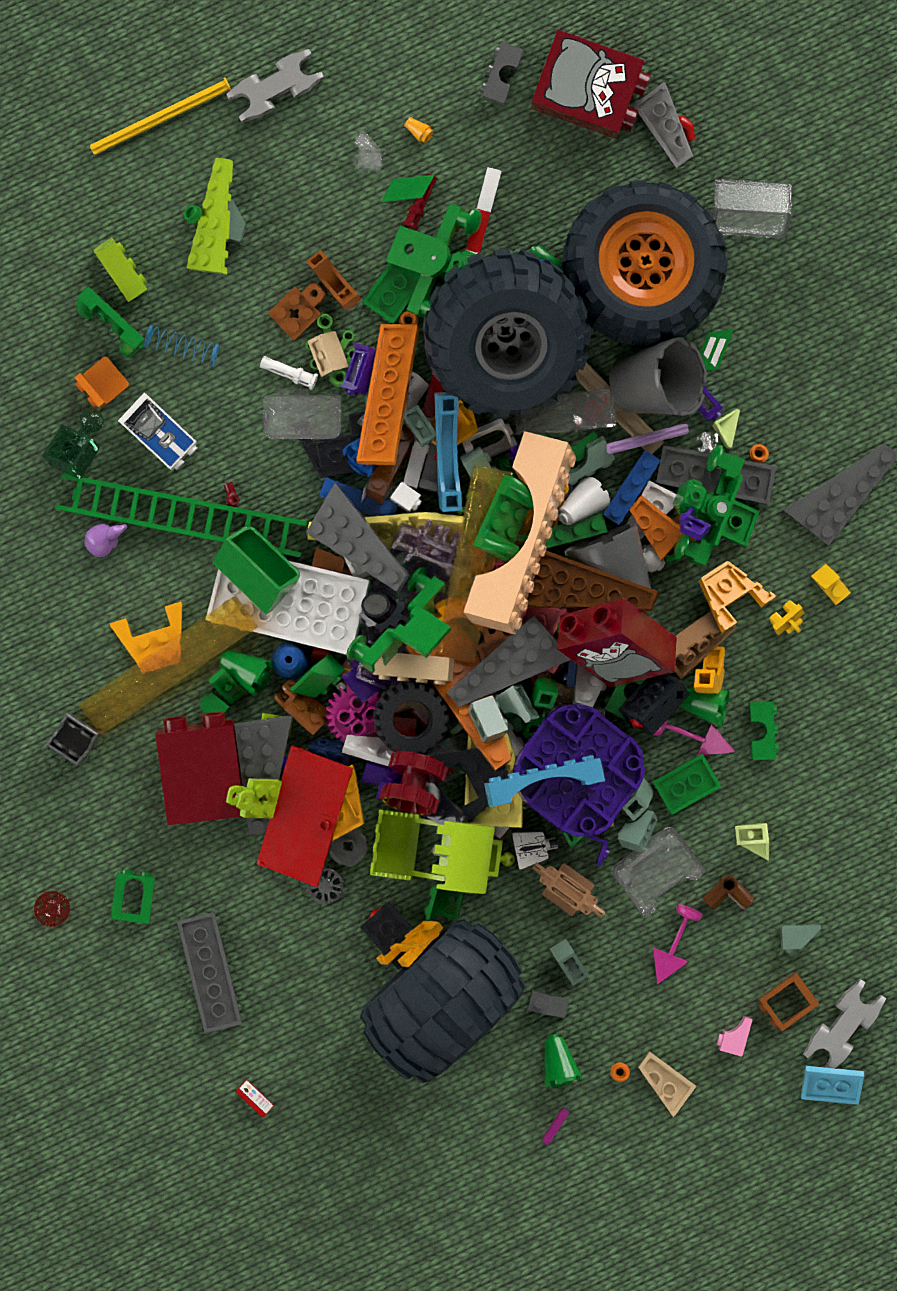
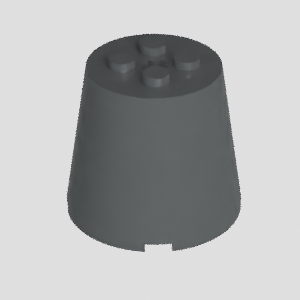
(660, 379)
(615, 552)

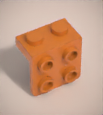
(101, 383)

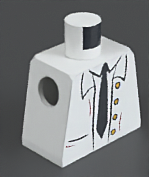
(532, 847)

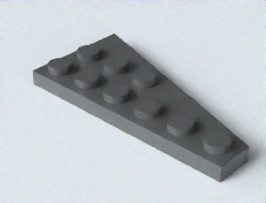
(835, 501)
(351, 536)
(516, 659)
(261, 755)

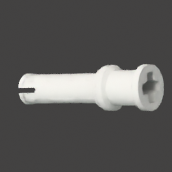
(294, 374)

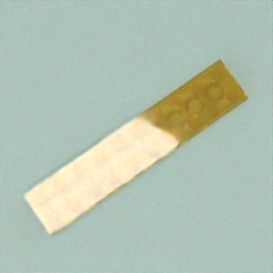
(469, 562)
(168, 665)

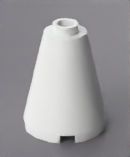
(584, 501)

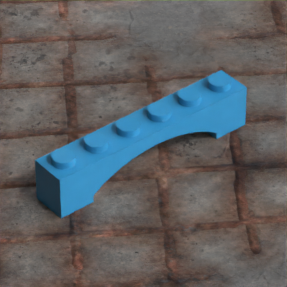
(446, 442)
(501, 791)

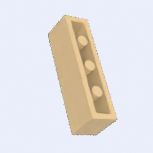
(418, 667)

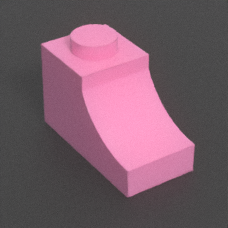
(735, 1039)

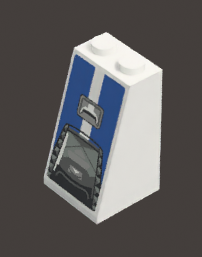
(158, 432)

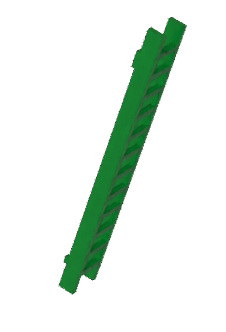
(99, 484)

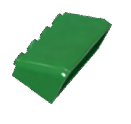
(256, 568)

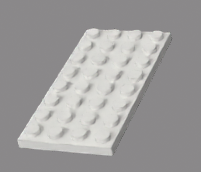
(316, 612)

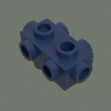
(330, 750)

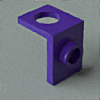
(604, 850)

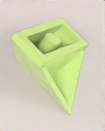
(726, 428)
(754, 838)

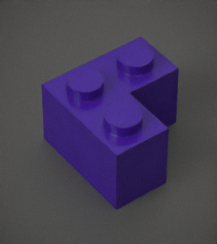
(380, 775)

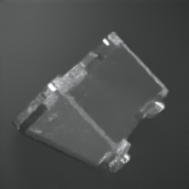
(657, 869)

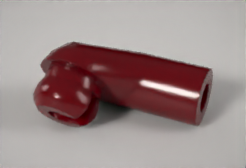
(232, 497)

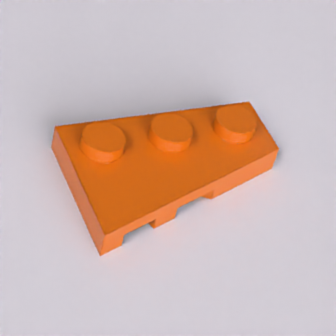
(656, 525)

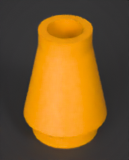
(420, 130)

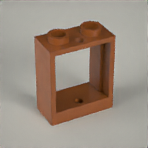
(764, 1006)

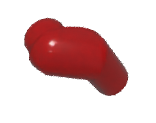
(688, 126)

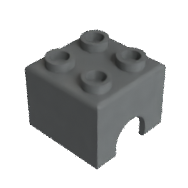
(73, 739)

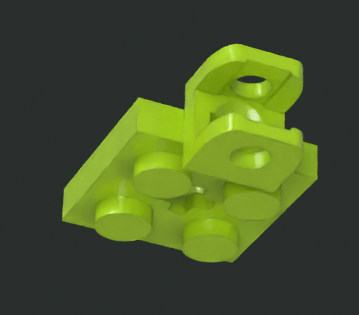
(248, 797)

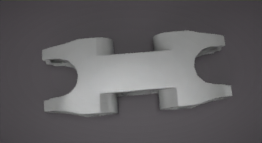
(263, 92)
(852, 1015)

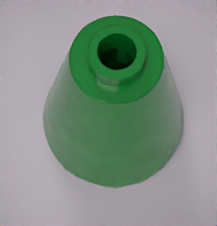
(247, 670)
(707, 706)
(558, 1063)

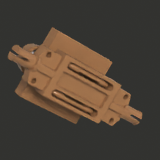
(568, 889)

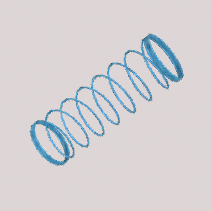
(150, 332)

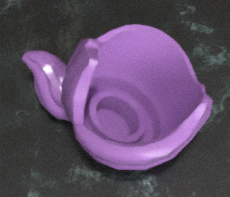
(102, 538)

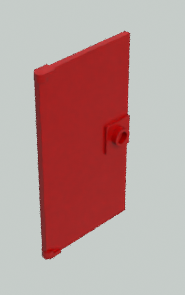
(305, 816)

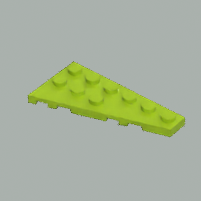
(213, 227)

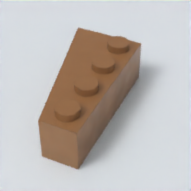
(697, 642)

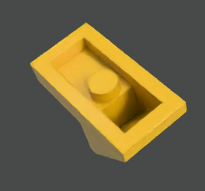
(830, 584)

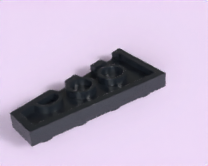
(446, 808)

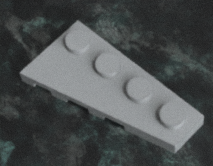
(662, 120)

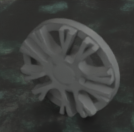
(325, 887)

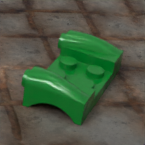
(90, 304)
(505, 519)

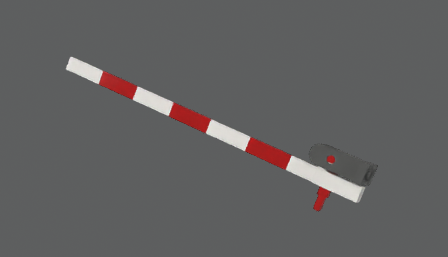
(428, 454)

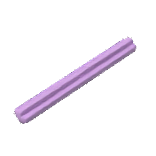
(647, 438)

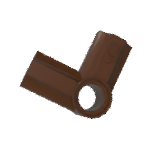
(719, 893)

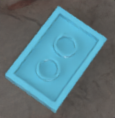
(832, 1085)

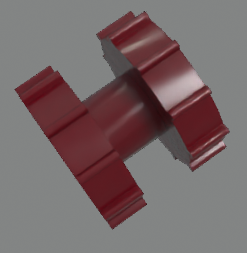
(411, 793)

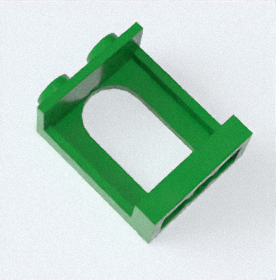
(148, 884)

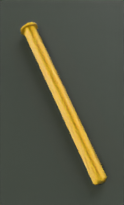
(160, 117)

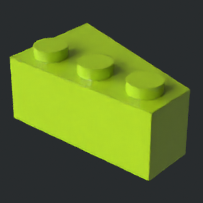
(121, 269)

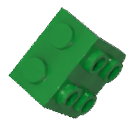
(444, 903)

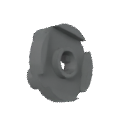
(349, 857)

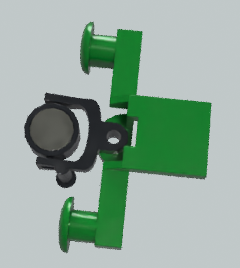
(419, 631)

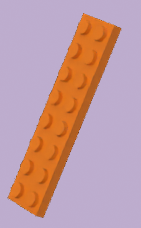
(387, 394)

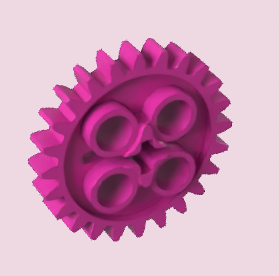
(343, 703)

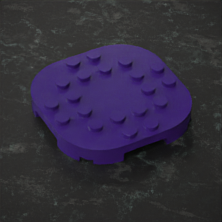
(563, 801)

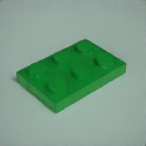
(392, 292)
(686, 784)

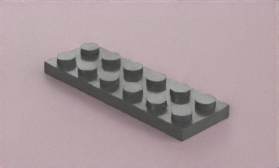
(682, 465)
(209, 972)

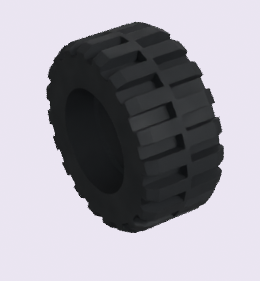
(393, 699)

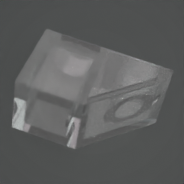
(369, 154)

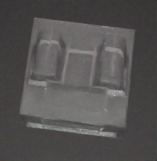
(709, 441)

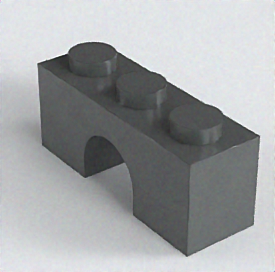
(506, 58)

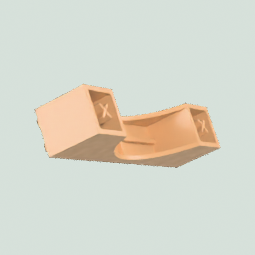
(502, 595)

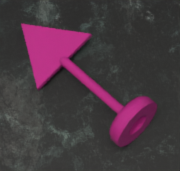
(712, 743)
(667, 963)

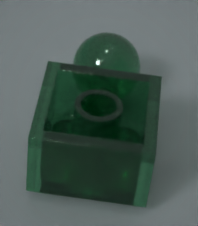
(72, 449)

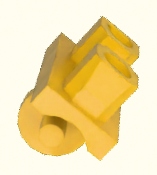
(789, 621)

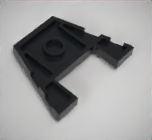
(328, 453)
(478, 772)

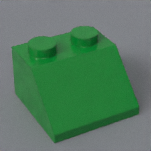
(319, 678)

